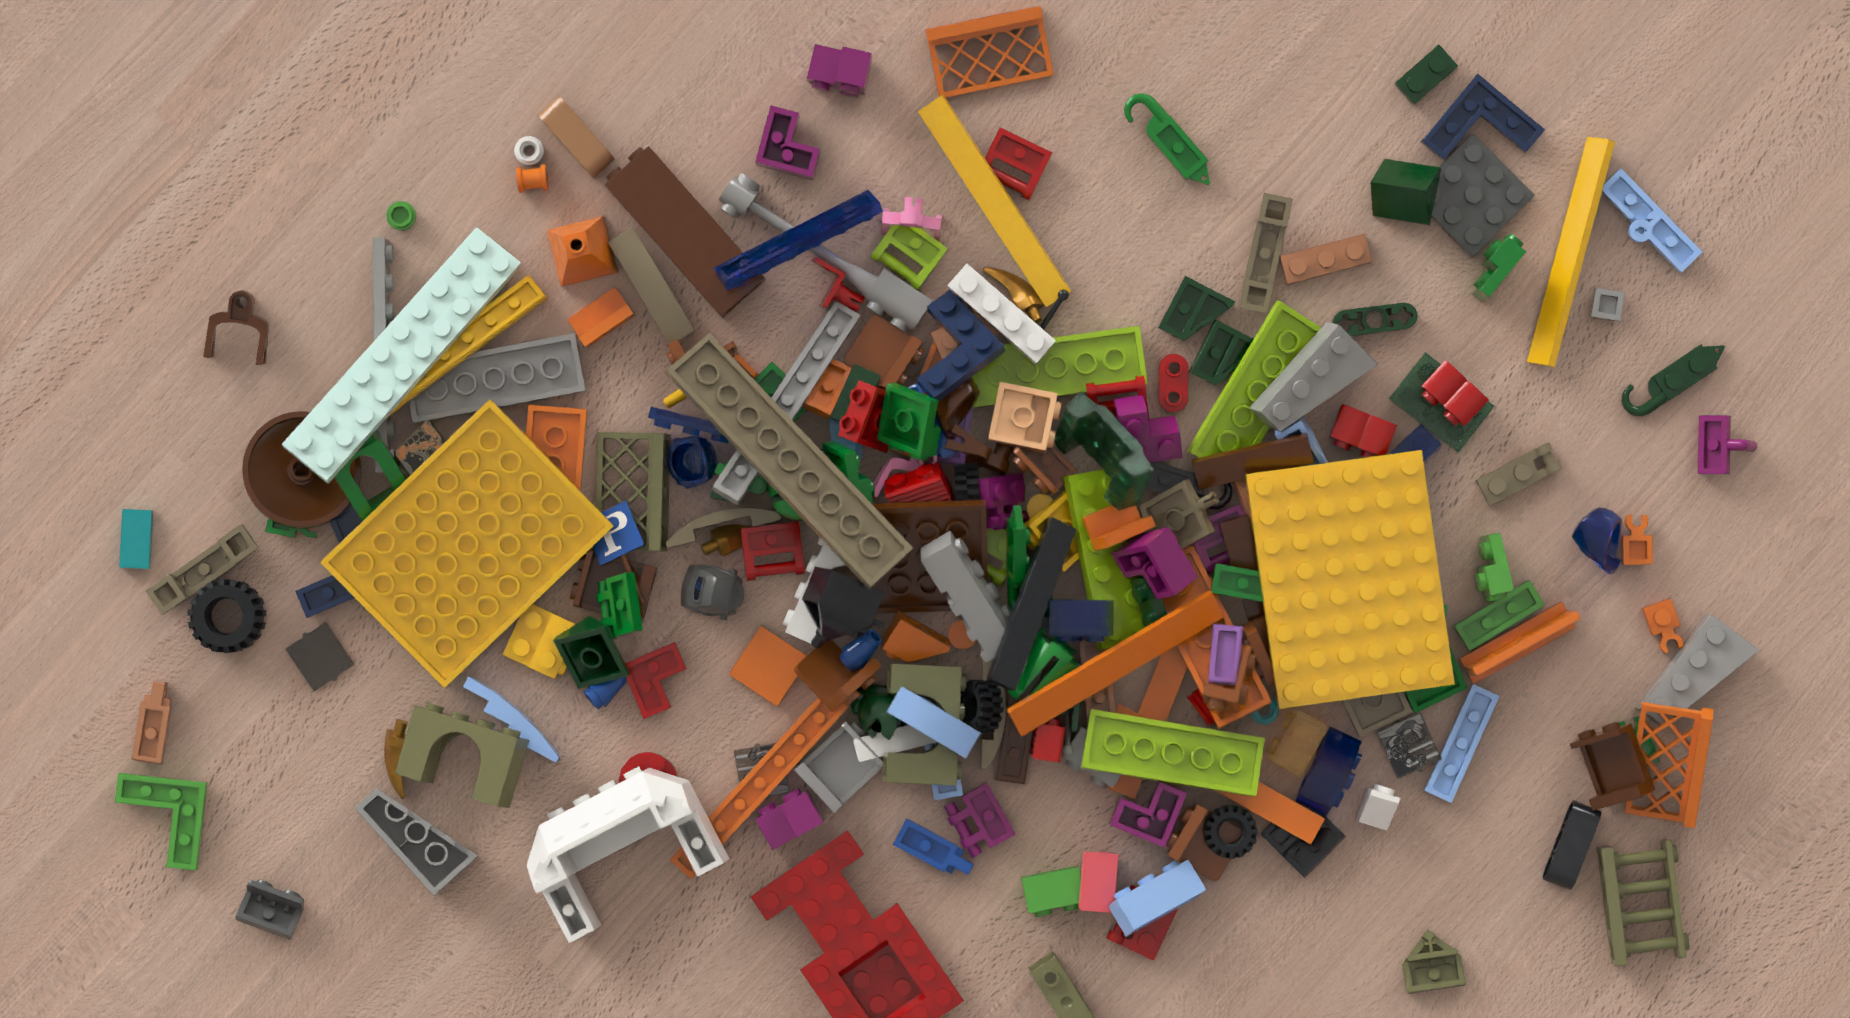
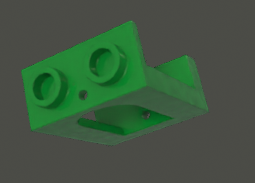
(377, 449)

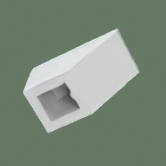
(1378, 806)

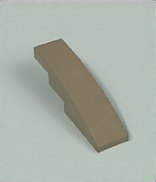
(651, 285)

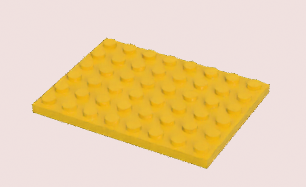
(467, 543)
(1349, 579)

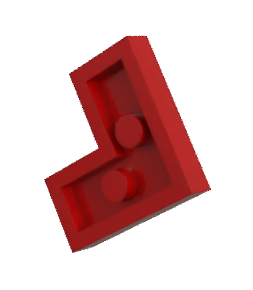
(646, 677)

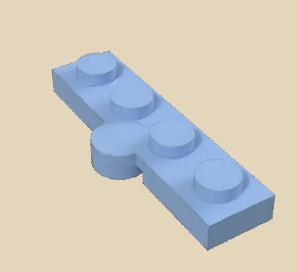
(1649, 221)

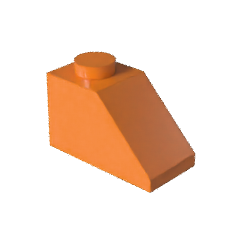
(912, 640)

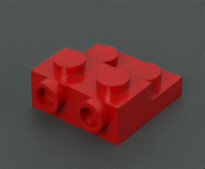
(864, 416)

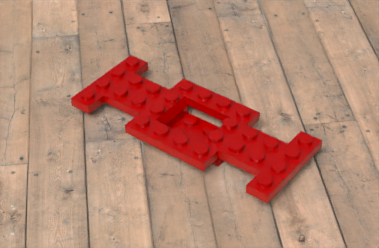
(876, 956)

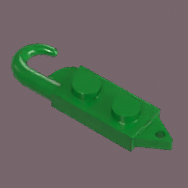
(1171, 140)
(1016, 558)

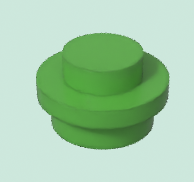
(401, 216)

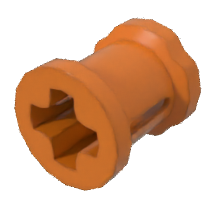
(532, 178)

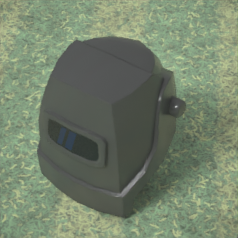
(712, 591)

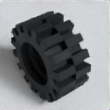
(967, 482)
(982, 705)
(1247, 838)

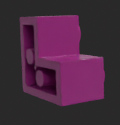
(840, 69)
(780, 152)
(1157, 436)
(1158, 559)
(789, 819)
(1154, 821)

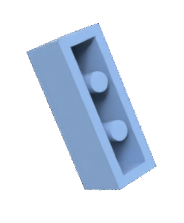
(1156, 896)

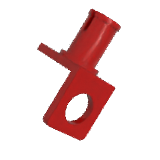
(838, 291)

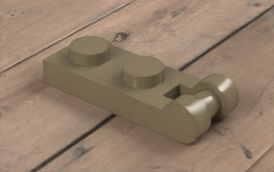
(1517, 474)

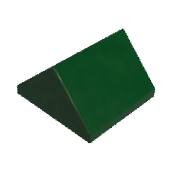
(1404, 191)
(590, 653)

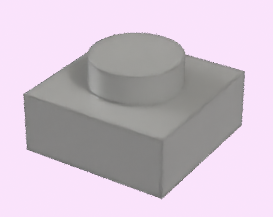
(1607, 304)

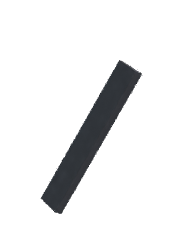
(1031, 604)

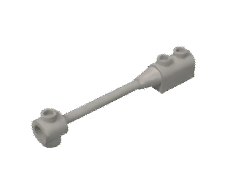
(884, 293)

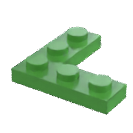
(188, 805)

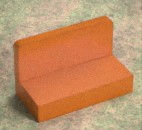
(601, 317)
(1113, 526)

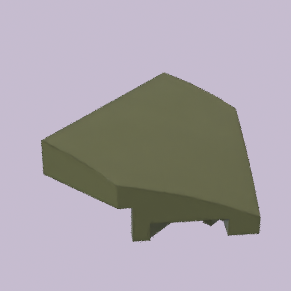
(1432, 966)

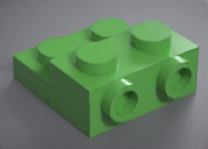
(1495, 577)

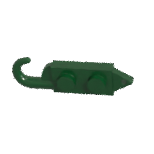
(1675, 379)

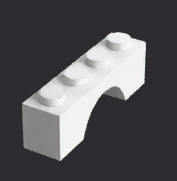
(1001, 314)
(799, 620)

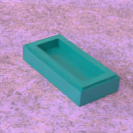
(136, 539)

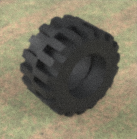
(202, 609)

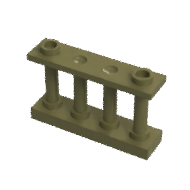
(1614, 891)
(1059, 988)

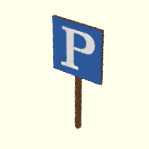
(620, 539)

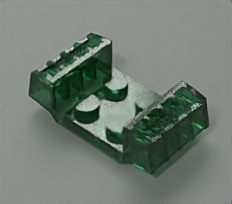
(1109, 446)

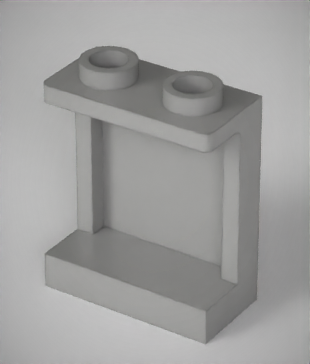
(835, 769)

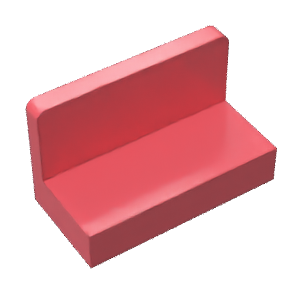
(1098, 881)

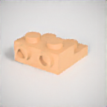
(1024, 417)

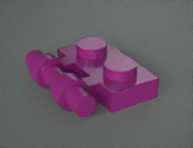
(1002, 491)
(988, 816)

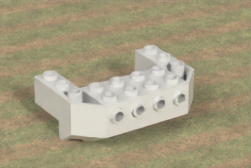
(607, 824)

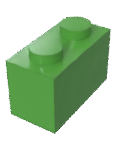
(1052, 890)

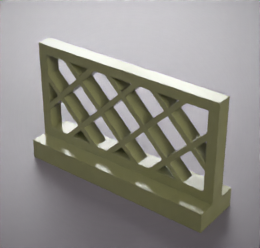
(657, 483)

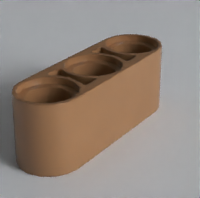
(576, 137)

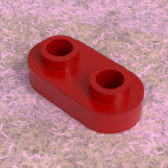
(1173, 383)

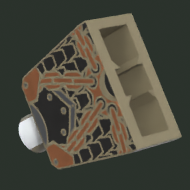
(419, 447)

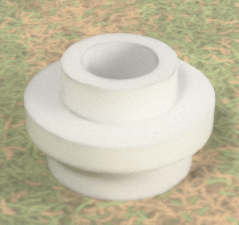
(525, 142)

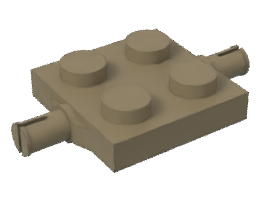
(1181, 512)

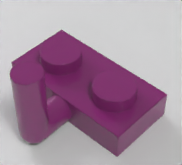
(1715, 444)

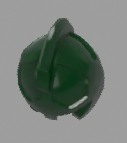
(872, 712)

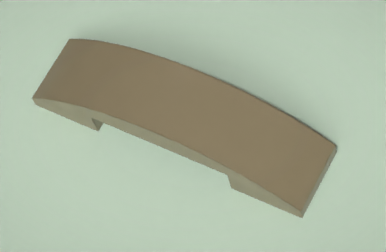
(1265, 252)
(687, 533)
(204, 568)
(990, 746)

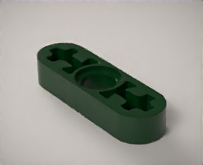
(1395, 309)

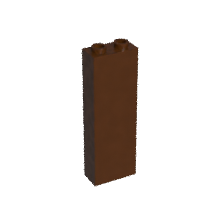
(679, 226)

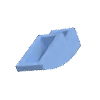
(933, 722)

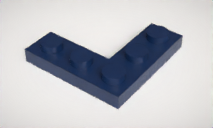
(1485, 101)
(976, 348)
(329, 591)

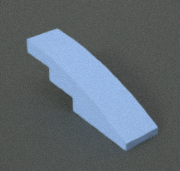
(507, 712)

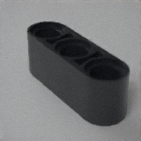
(1571, 845)

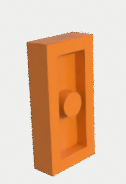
(828, 390)

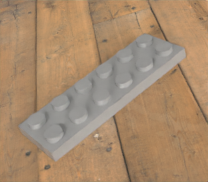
(505, 375)

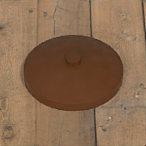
(285, 486)

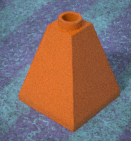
(591, 261)

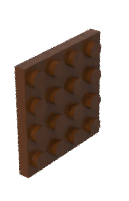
(908, 583)

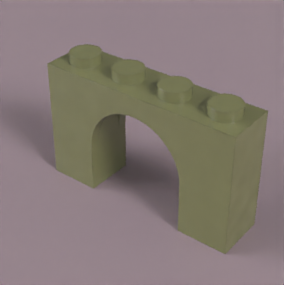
(943, 688)
(500, 751)

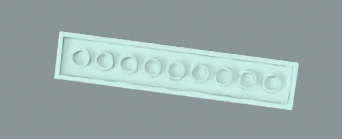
(401, 355)

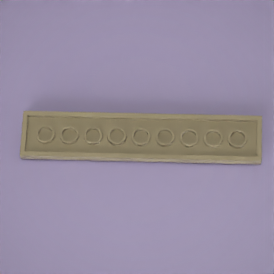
(789, 460)

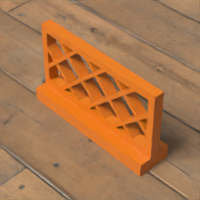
(986, 26)
(1518, 642)
(1695, 760)

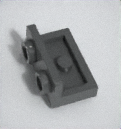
(270, 909)

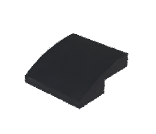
(1297, 852)

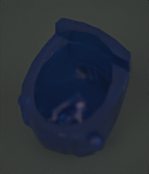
(691, 461)
(1599, 538)

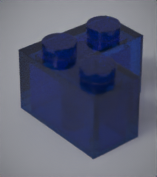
(1078, 618)
(1330, 772)

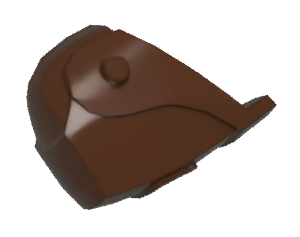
(956, 406)

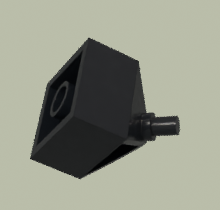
(839, 604)

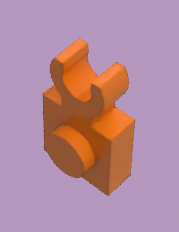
(1636, 547)
(1662, 620)

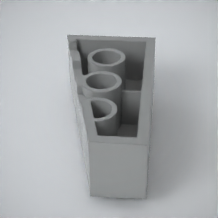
(1312, 377)
(967, 591)
(1698, 666)
(421, 846)

